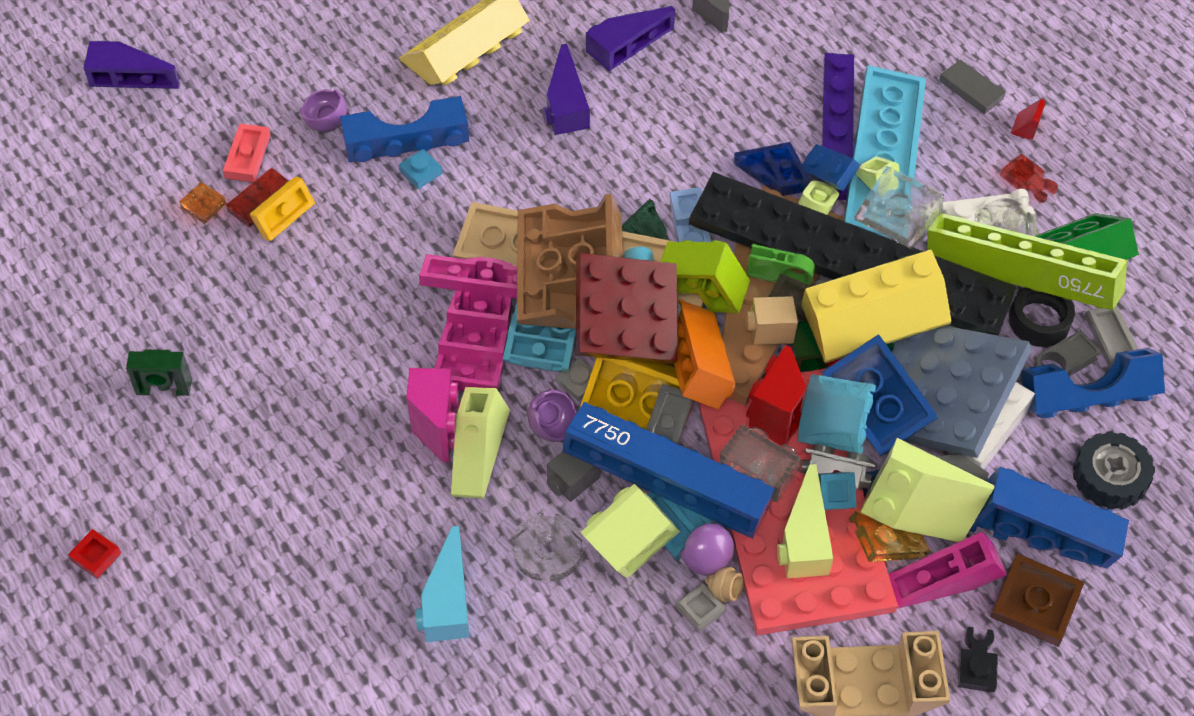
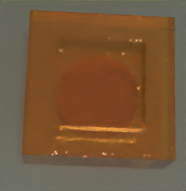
(202, 202)

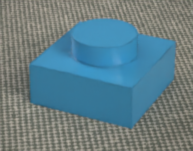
(420, 169)
(838, 490)

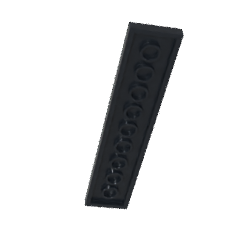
(838, 247)

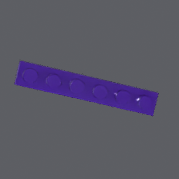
(838, 106)

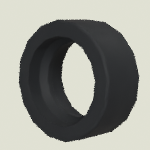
(1040, 335)

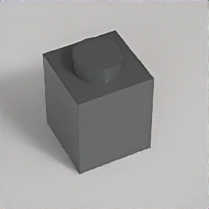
(570, 476)

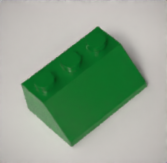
(1098, 234)

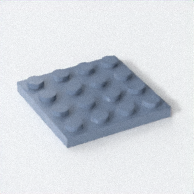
(964, 381)

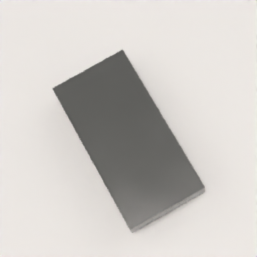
(972, 86)

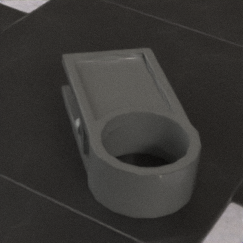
(1071, 353)

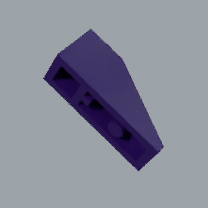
(627, 34)
(127, 67)
(566, 101)

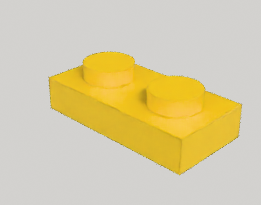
(282, 208)

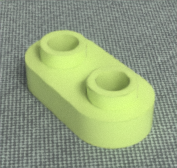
(819, 197)

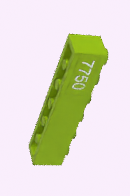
(1030, 261)

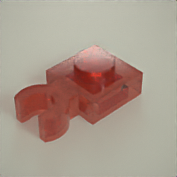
(1026, 175)

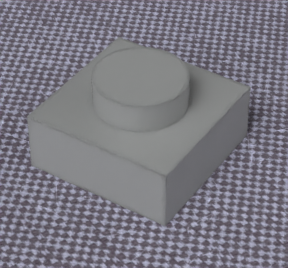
(576, 379)

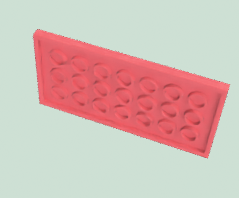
(781, 604)

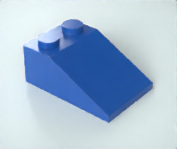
(897, 403)

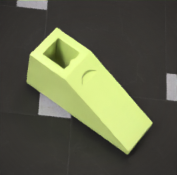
(477, 440)

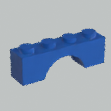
(440, 126)
(1132, 376)

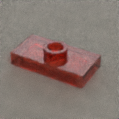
(255, 195)

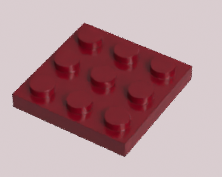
(626, 309)

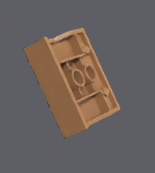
(547, 253)

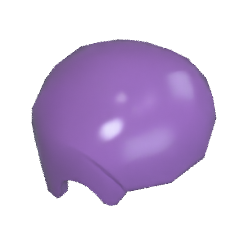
(323, 110)
(551, 415)
(708, 549)

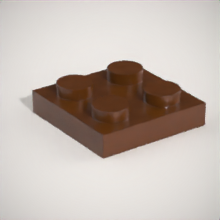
(1037, 600)

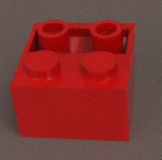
(778, 398)

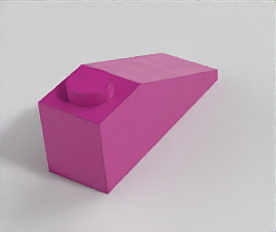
(948, 572)

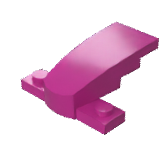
(476, 316)

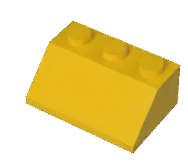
(628, 387)

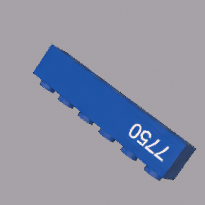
(668, 469)

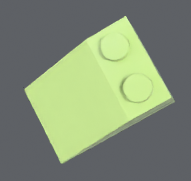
(925, 494)

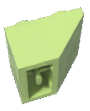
(629, 530)

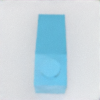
(444, 596)

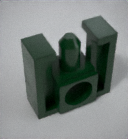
(158, 369)

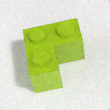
(710, 272)

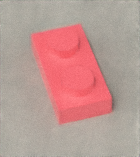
(246, 153)

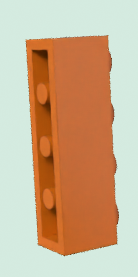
(701, 357)

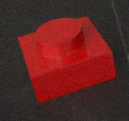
(94, 553)

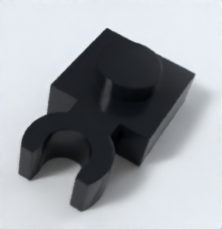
(977, 666)

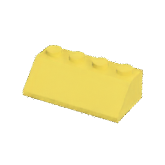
(465, 39)
(883, 300)

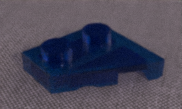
(775, 167)

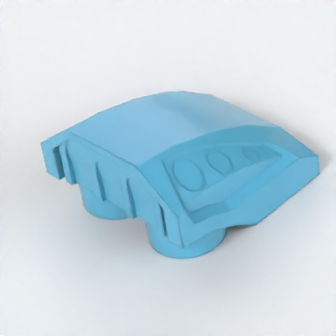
(539, 346)
(835, 413)

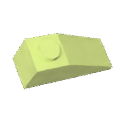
(806, 538)

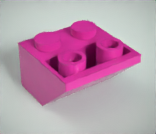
(433, 408)

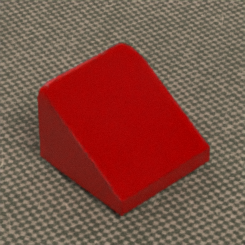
(1028, 120)

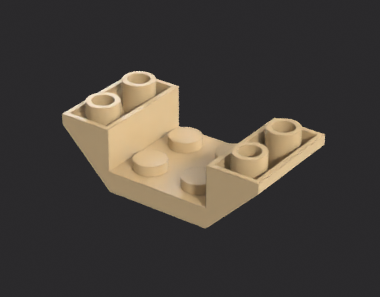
(871, 679)

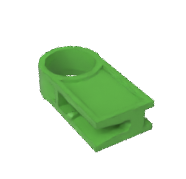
(768, 264)

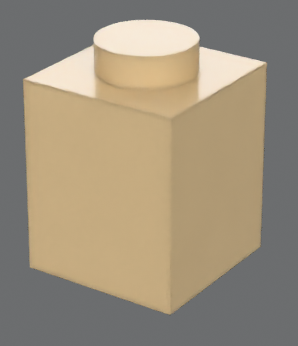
(772, 320)

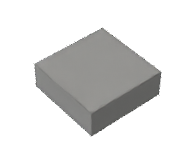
(700, 607)

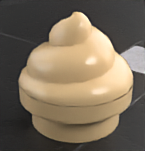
(725, 584)

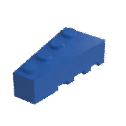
(1051, 520)

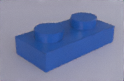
(830, 167)

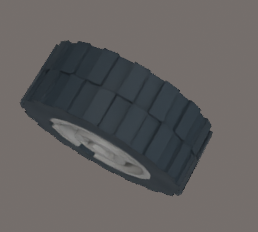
(1118, 488)

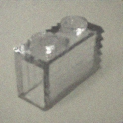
(761, 458)

